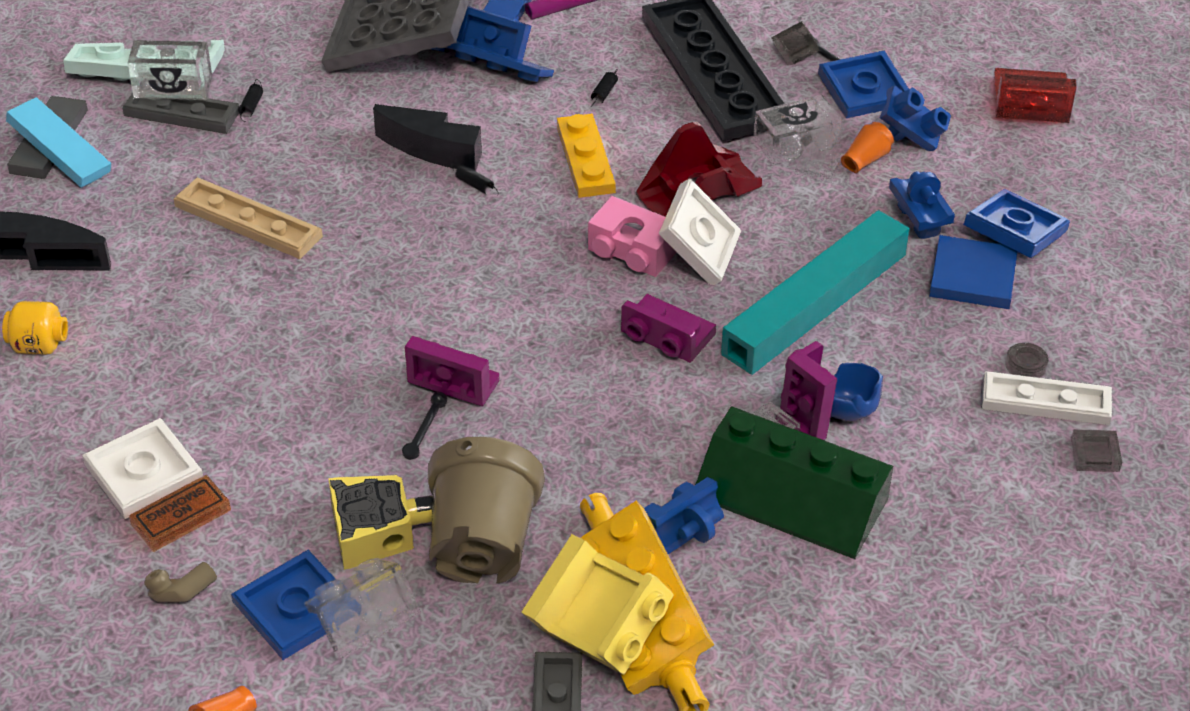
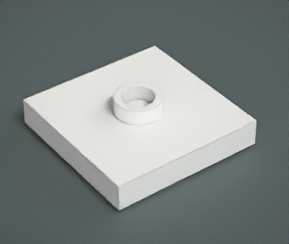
(700, 232)
(142, 467)

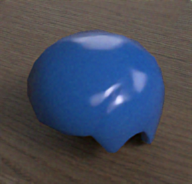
(856, 391)

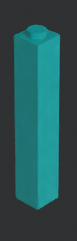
(814, 292)

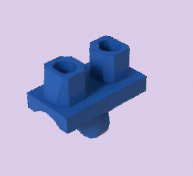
(911, 119)
(922, 203)
(687, 515)

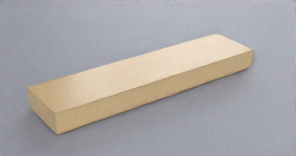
(248, 218)

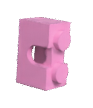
(642, 249)

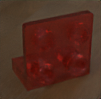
(1033, 95)

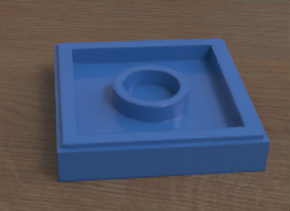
(861, 82)
(1017, 223)
(973, 272)
(277, 604)

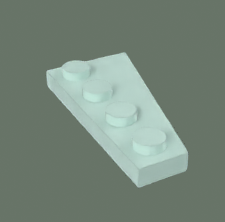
(112, 58)

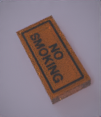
(180, 513)

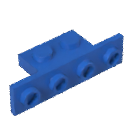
(497, 41)

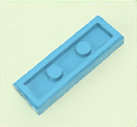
(58, 142)

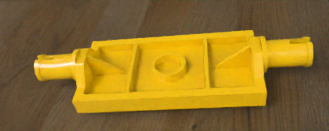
(680, 635)

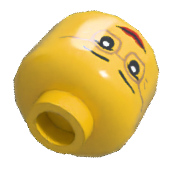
(34, 327)

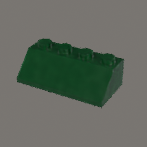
(796, 481)

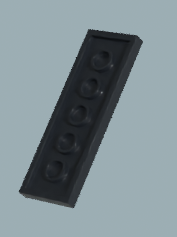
(712, 63)

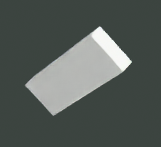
(1047, 398)

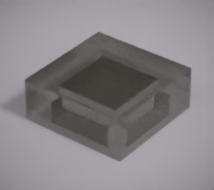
(795, 43)
(1096, 450)

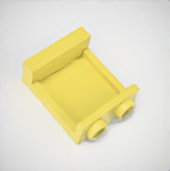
(597, 605)

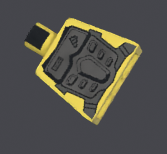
(375, 517)

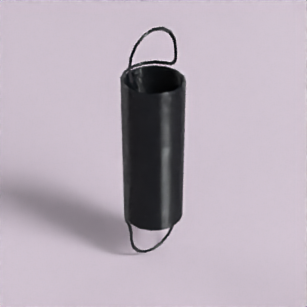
(605, 85)
(251, 98)
(473, 178)

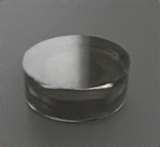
(1026, 360)

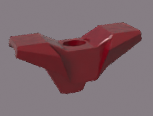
(691, 156)

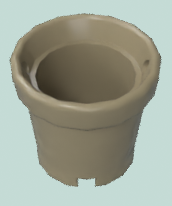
(481, 506)

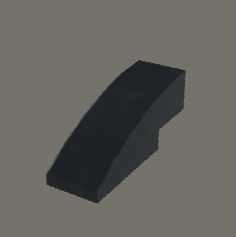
(428, 136)
(51, 243)

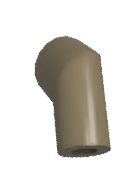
(181, 589)

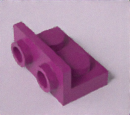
(666, 327)
(449, 371)
(808, 390)

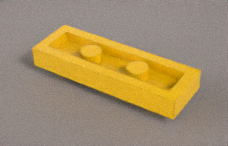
(586, 155)

